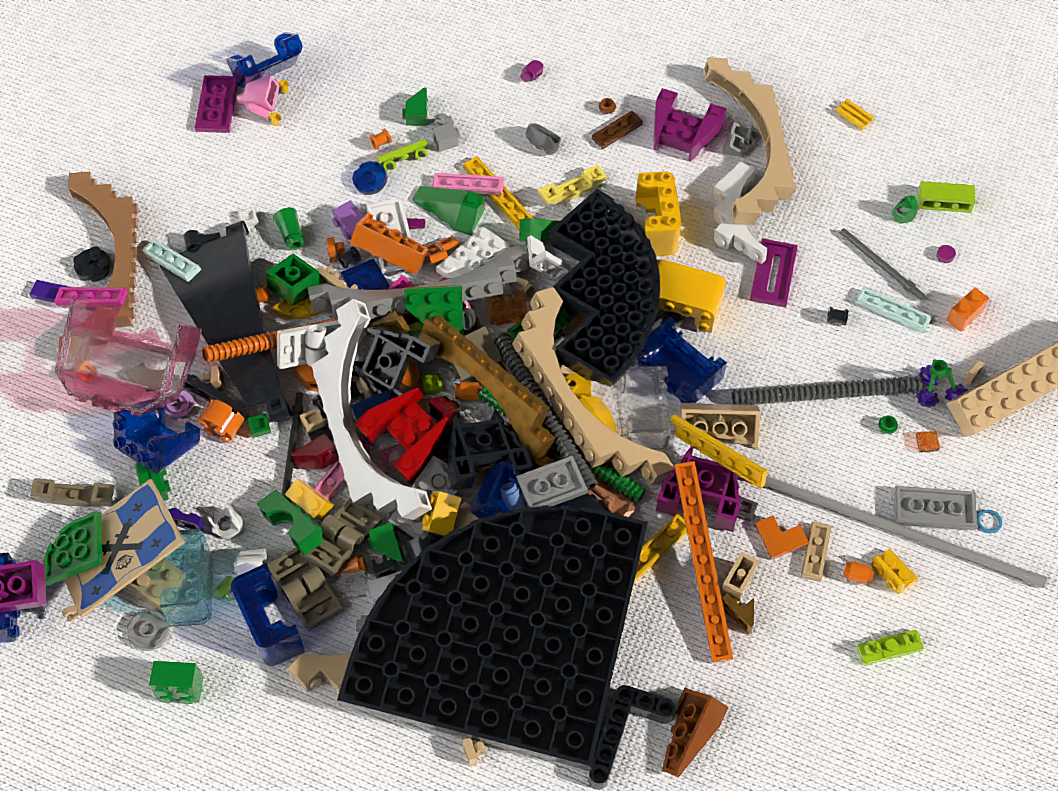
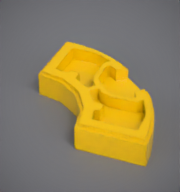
(299, 311)

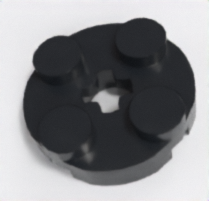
(89, 256)

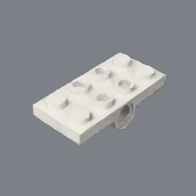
(472, 254)
(303, 344)

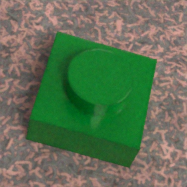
(259, 425)

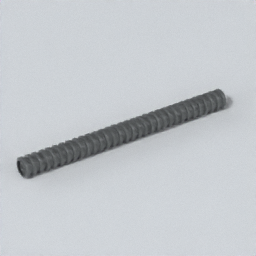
(827, 390)
(551, 422)

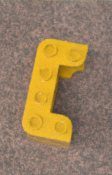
(658, 194)
(691, 293)

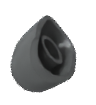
(543, 138)

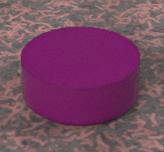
(946, 253)

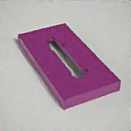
(787, 256)

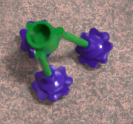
(930, 377)

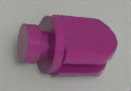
(532, 71)

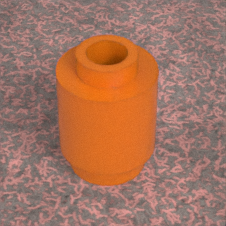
(467, 391)
(858, 572)

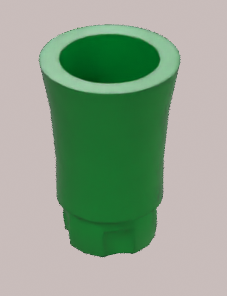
(289, 227)

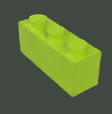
(946, 196)

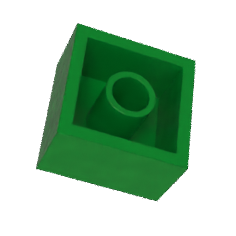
(291, 279)
(176, 682)

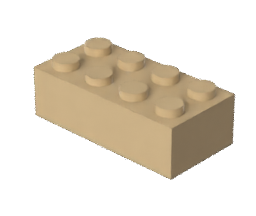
(156, 580)

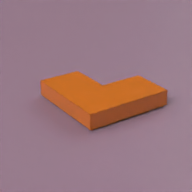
(438, 250)
(780, 542)

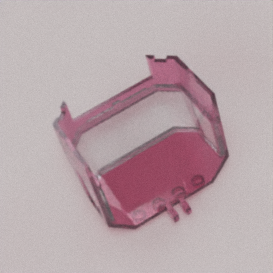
(120, 367)

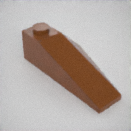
(695, 724)

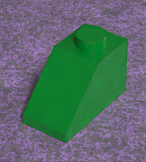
(416, 109)
(535, 227)
(386, 542)

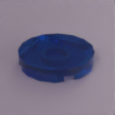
(370, 178)

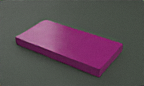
(216, 104)

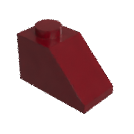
(444, 407)
(316, 454)

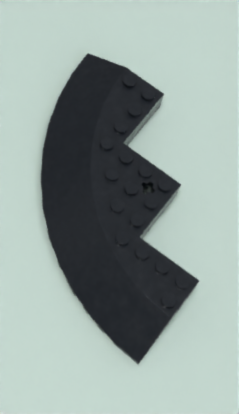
(609, 288)

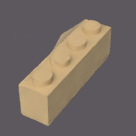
(725, 421)

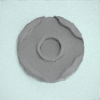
(148, 630)

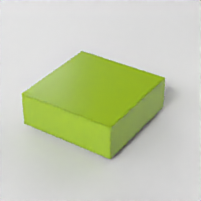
(432, 384)

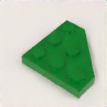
(436, 300)

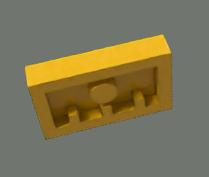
(893, 571)

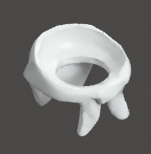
(236, 519)

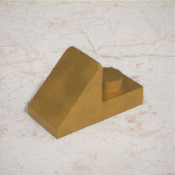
(392, 320)
(741, 615)

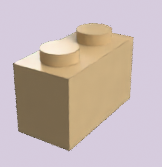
(740, 576)

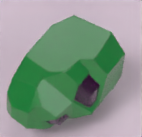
(906, 209)

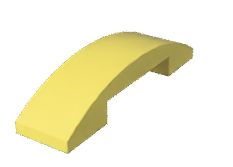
(574, 188)

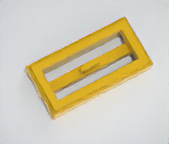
(856, 112)

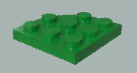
(75, 549)

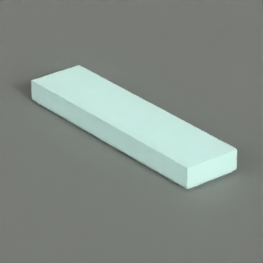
(171, 260)
(893, 310)

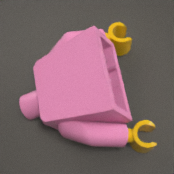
(261, 97)

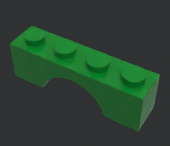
(303, 533)

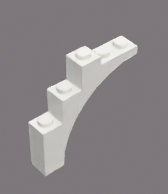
(729, 234)

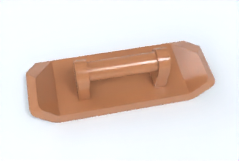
(612, 498)

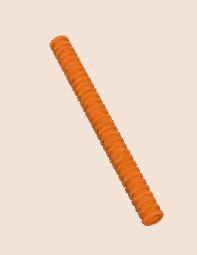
(246, 345)

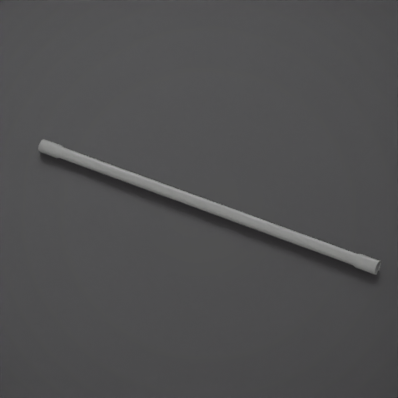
(1028, 576)

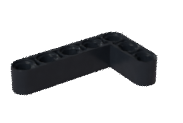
(617, 727)

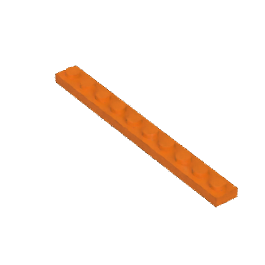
(703, 563)

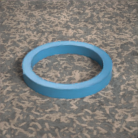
(987, 530)

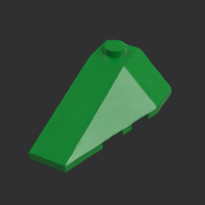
(456, 207)

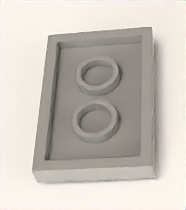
(552, 483)

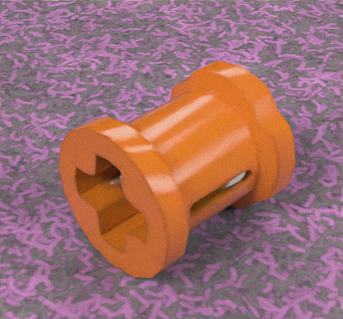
(380, 139)

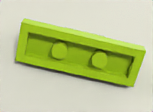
(403, 153)
(890, 647)

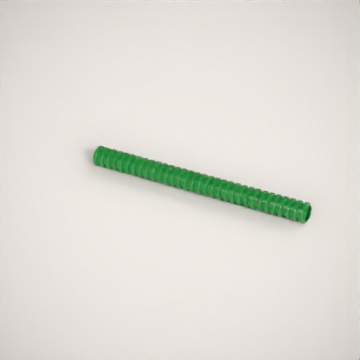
(602, 471)

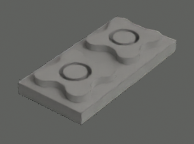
(432, 478)
(935, 508)

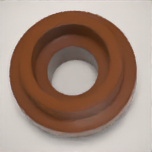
(607, 106)

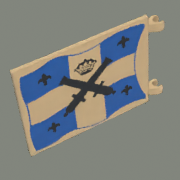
(134, 539)

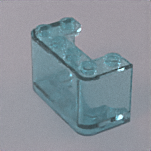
(193, 600)

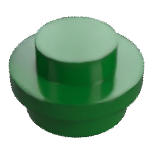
(888, 424)

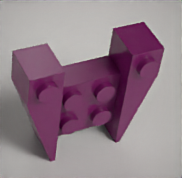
(682, 130)
(713, 482)

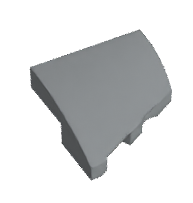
(740, 139)

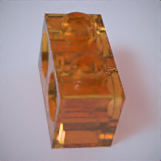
(506, 305)

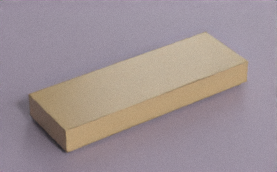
(816, 551)

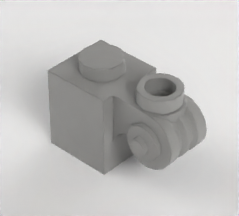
(444, 133)

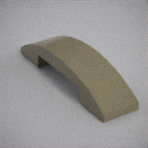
(72, 495)

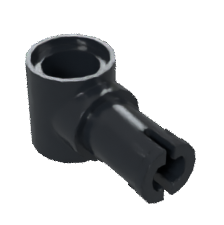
(194, 238)

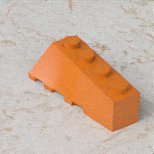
(388, 244)

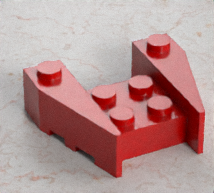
(409, 427)

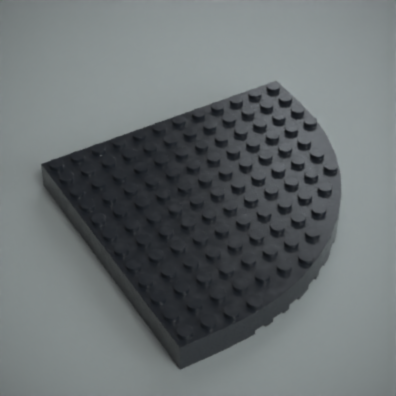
(504, 631)

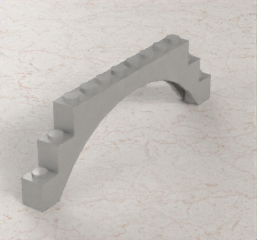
(475, 284)

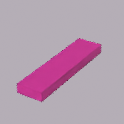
(100, 295)

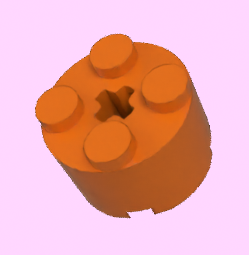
(221, 420)

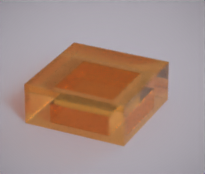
(927, 441)

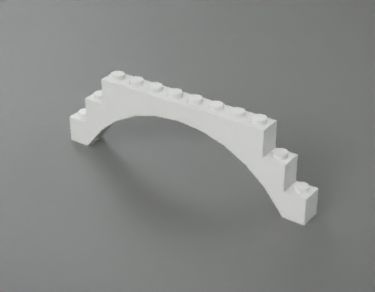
(333, 379)

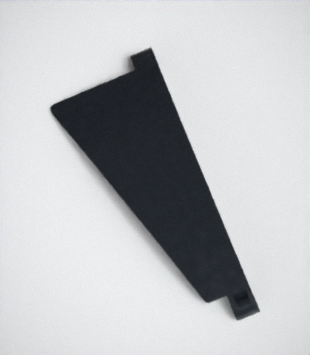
(227, 308)

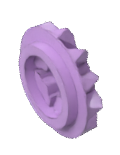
(187, 405)

